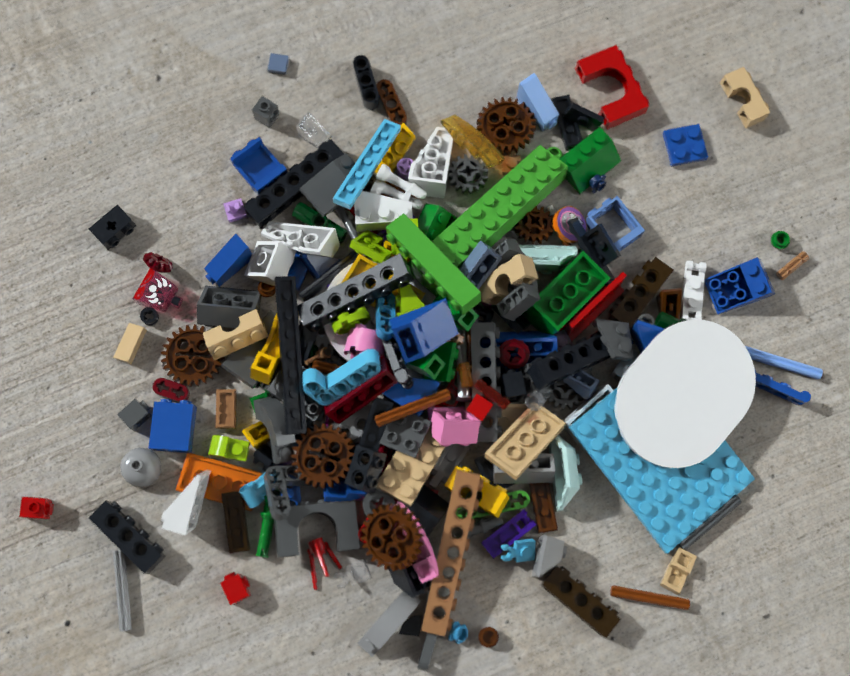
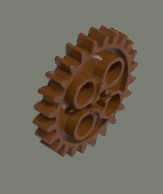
(506, 124)
(189, 372)
(328, 439)
(392, 537)

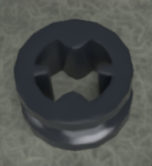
(148, 310)

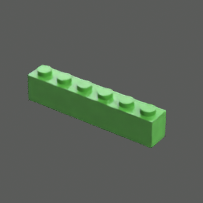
(433, 264)

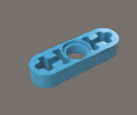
(380, 320)

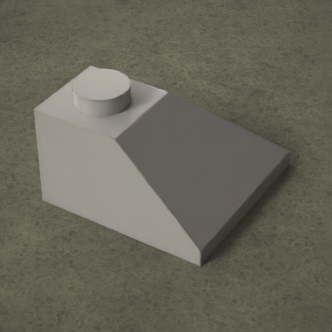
(548, 554)

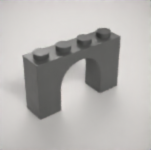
(341, 514)

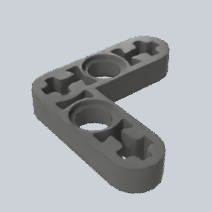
(282, 480)

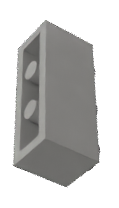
(540, 471)

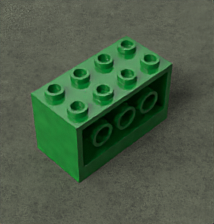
(566, 294)

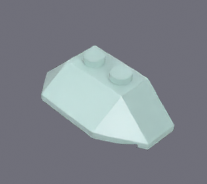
(549, 257)
(566, 478)

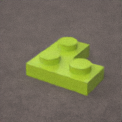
(369, 245)

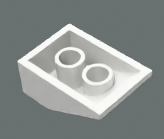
(185, 510)

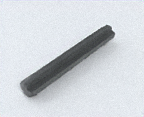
(715, 518)

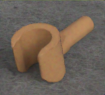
(320, 355)

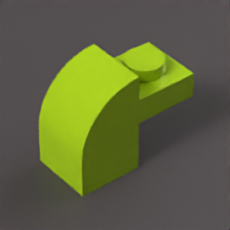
(229, 448)

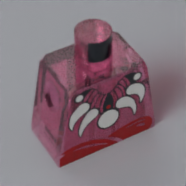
(157, 292)

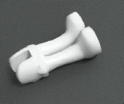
(381, 187)

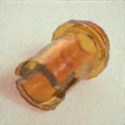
(465, 374)

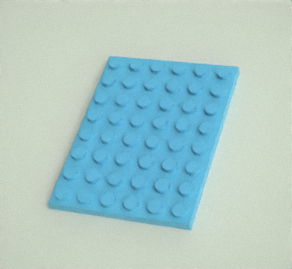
(662, 498)

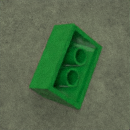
(590, 157)

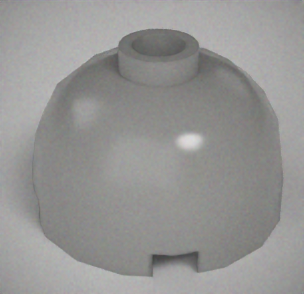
(148, 470)

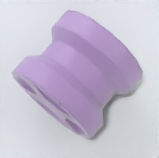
(402, 166)

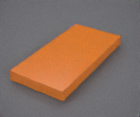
(222, 479)

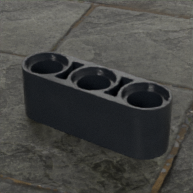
(362, 75)

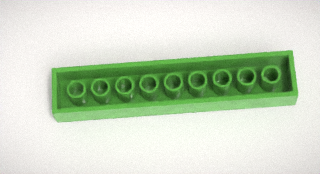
(499, 208)

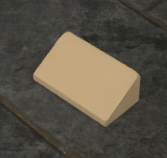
(130, 343)

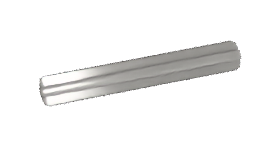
(122, 591)

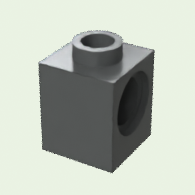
(265, 111)
(135, 414)

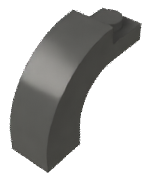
(271, 413)

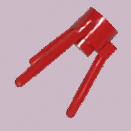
(317, 548)

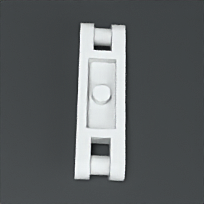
(693, 290)

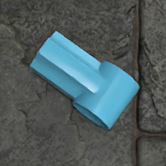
(254, 492)

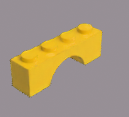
(268, 358)

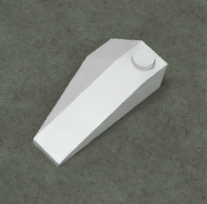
(432, 164)
(304, 238)

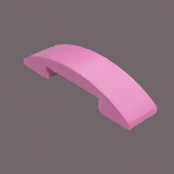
(426, 565)

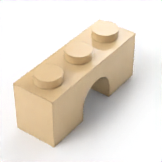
(740, 83)
(517, 271)
(248, 332)

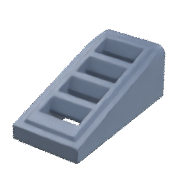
(586, 387)

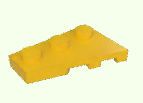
(397, 149)

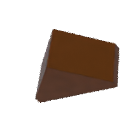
(670, 302)

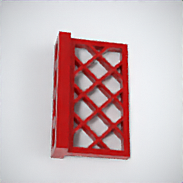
(594, 307)

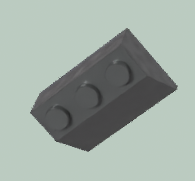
(225, 305)

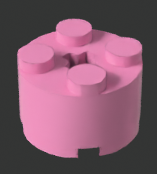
(361, 339)

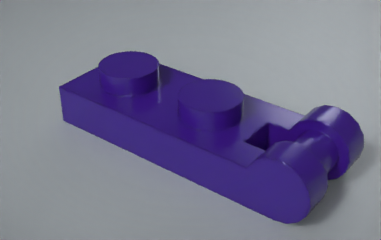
(508, 533)

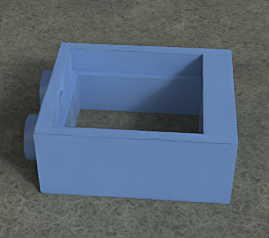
(635, 227)

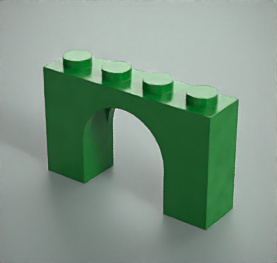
(431, 364)

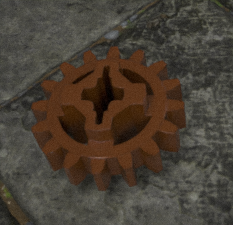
(534, 226)

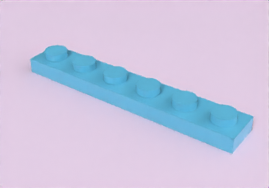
(366, 164)

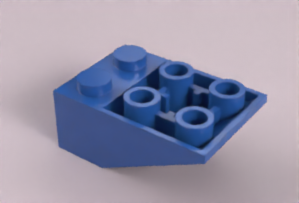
(739, 286)
(423, 330)

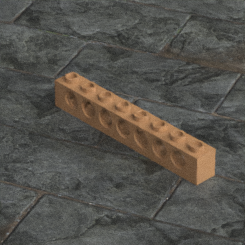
(431, 622)

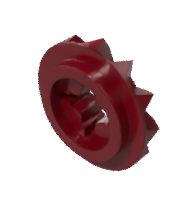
(157, 262)
(516, 361)

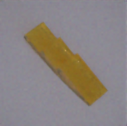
(469, 137)

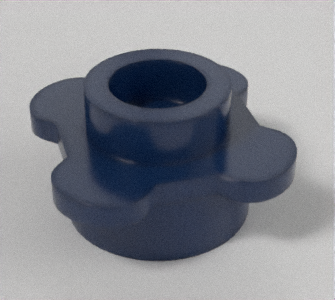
(597, 183)

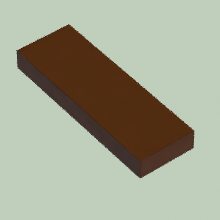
(543, 507)

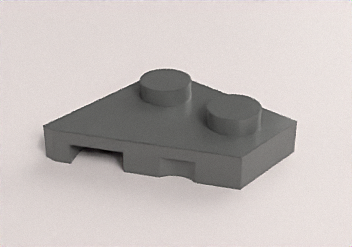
(616, 338)

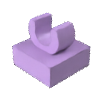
(235, 210)

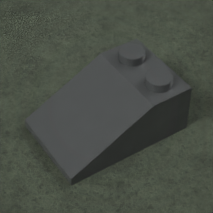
(326, 183)

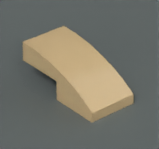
(678, 570)

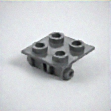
(406, 434)

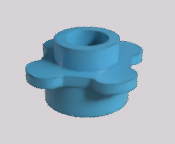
(458, 632)

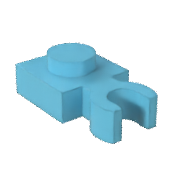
(521, 551)

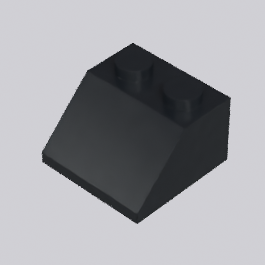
(428, 508)

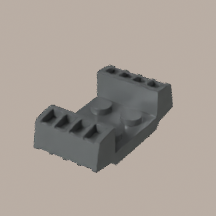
(521, 296)

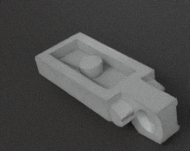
(446, 463)

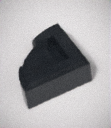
(411, 626)

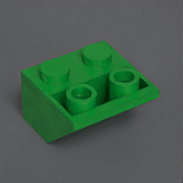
(434, 220)
(447, 353)

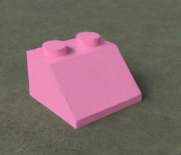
(453, 425)

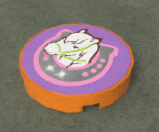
(560, 223)

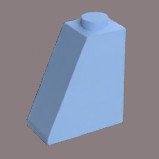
(538, 101)

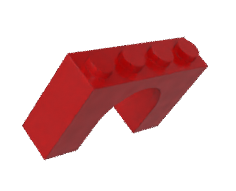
(612, 63)

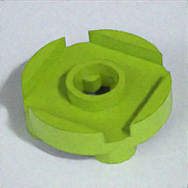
(347, 321)

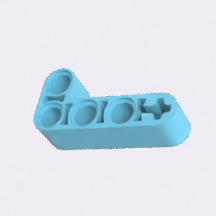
(342, 380)

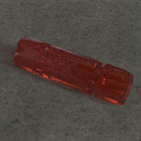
(492, 394)

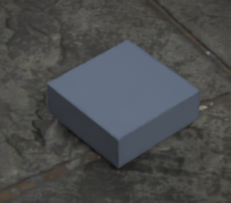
(278, 63)

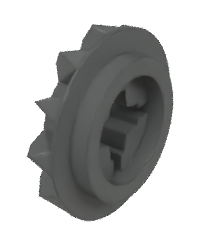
(368, 506)

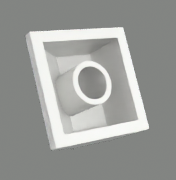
(270, 261)

